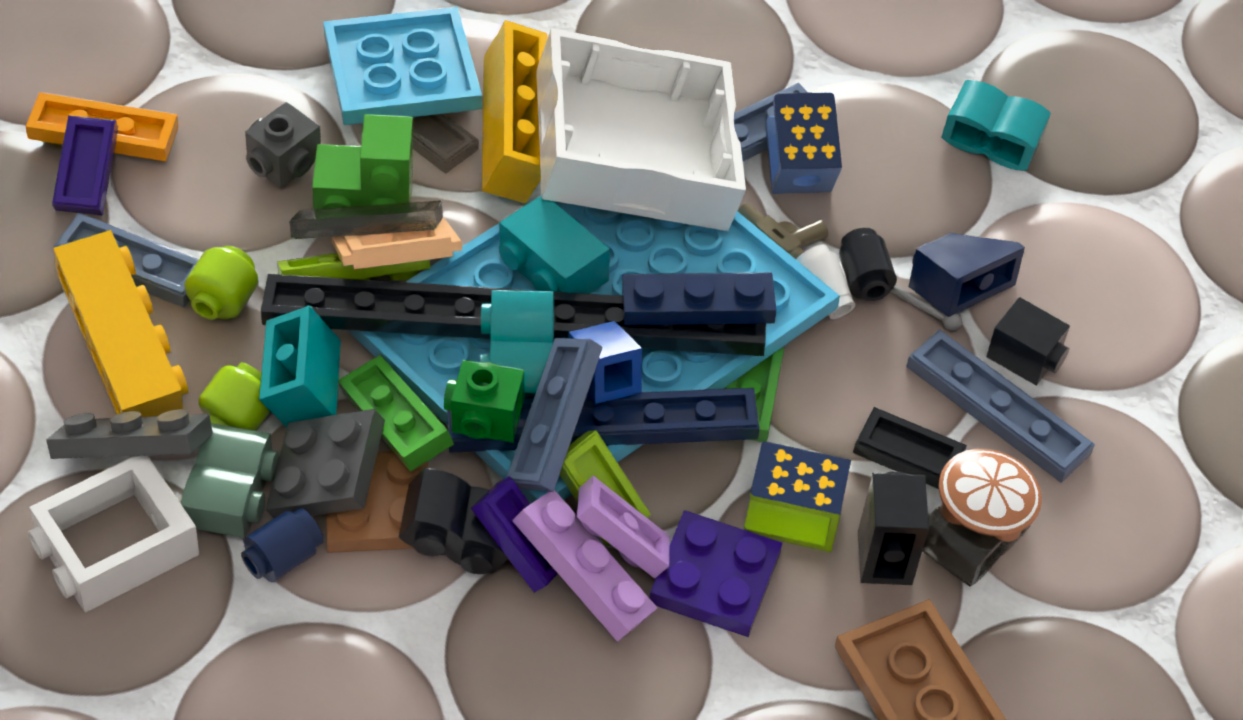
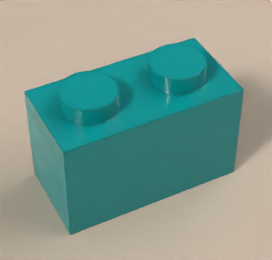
(553, 249)
(300, 367)

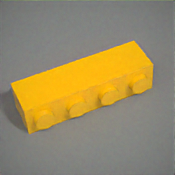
(511, 113)
(118, 326)

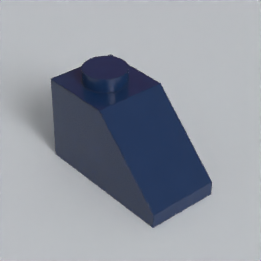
(964, 270)

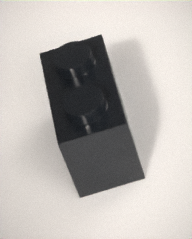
(893, 528)

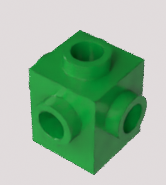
(486, 400)

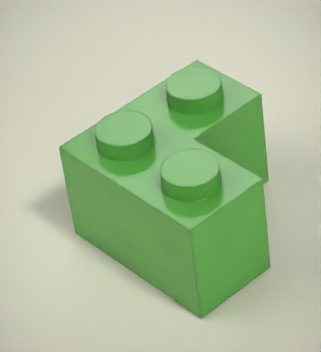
(368, 173)

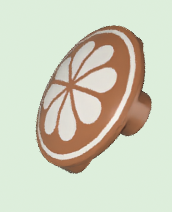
(989, 493)

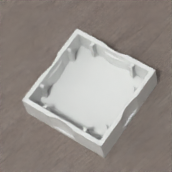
(638, 131)

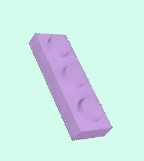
(585, 565)

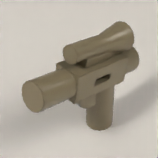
(785, 233)

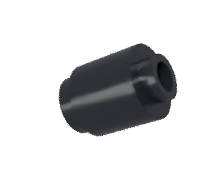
(867, 264)

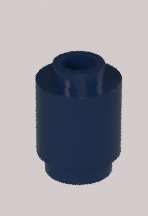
(281, 545)

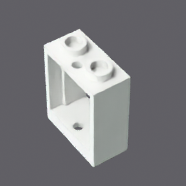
(131, 566)

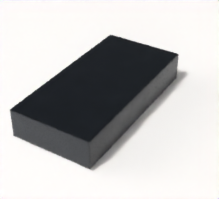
(905, 446)

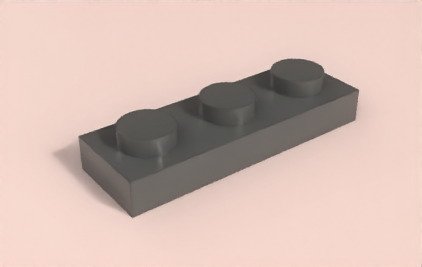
(130, 435)

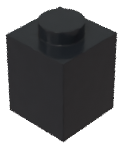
(1029, 342)

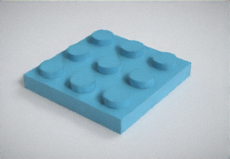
(402, 65)

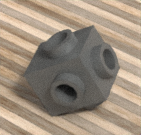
(282, 145)

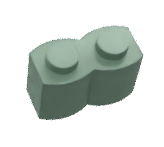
(229, 480)

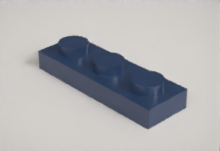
(698, 298)

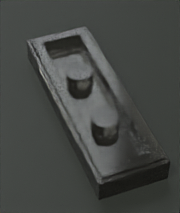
(366, 219)

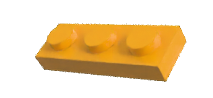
(139, 133)

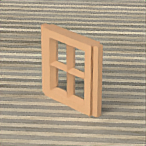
(397, 247)

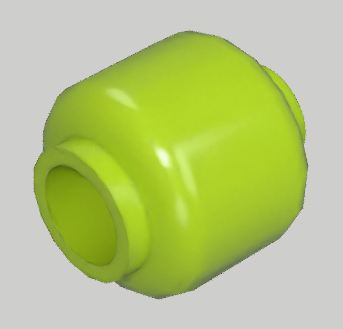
(221, 283)
(234, 397)

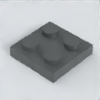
(326, 464)

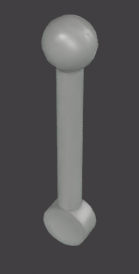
(951, 323)

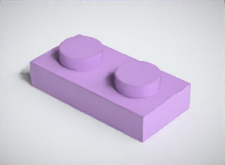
(623, 526)

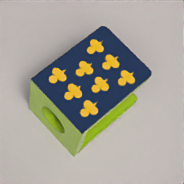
(797, 496)

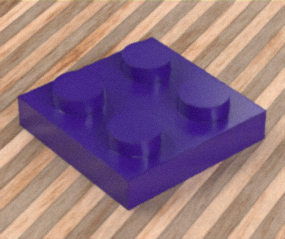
(716, 573)

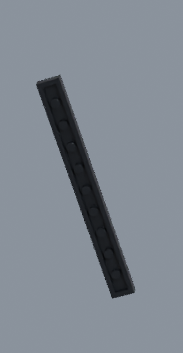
(457, 313)

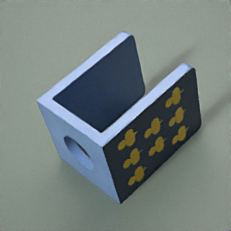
(803, 143)

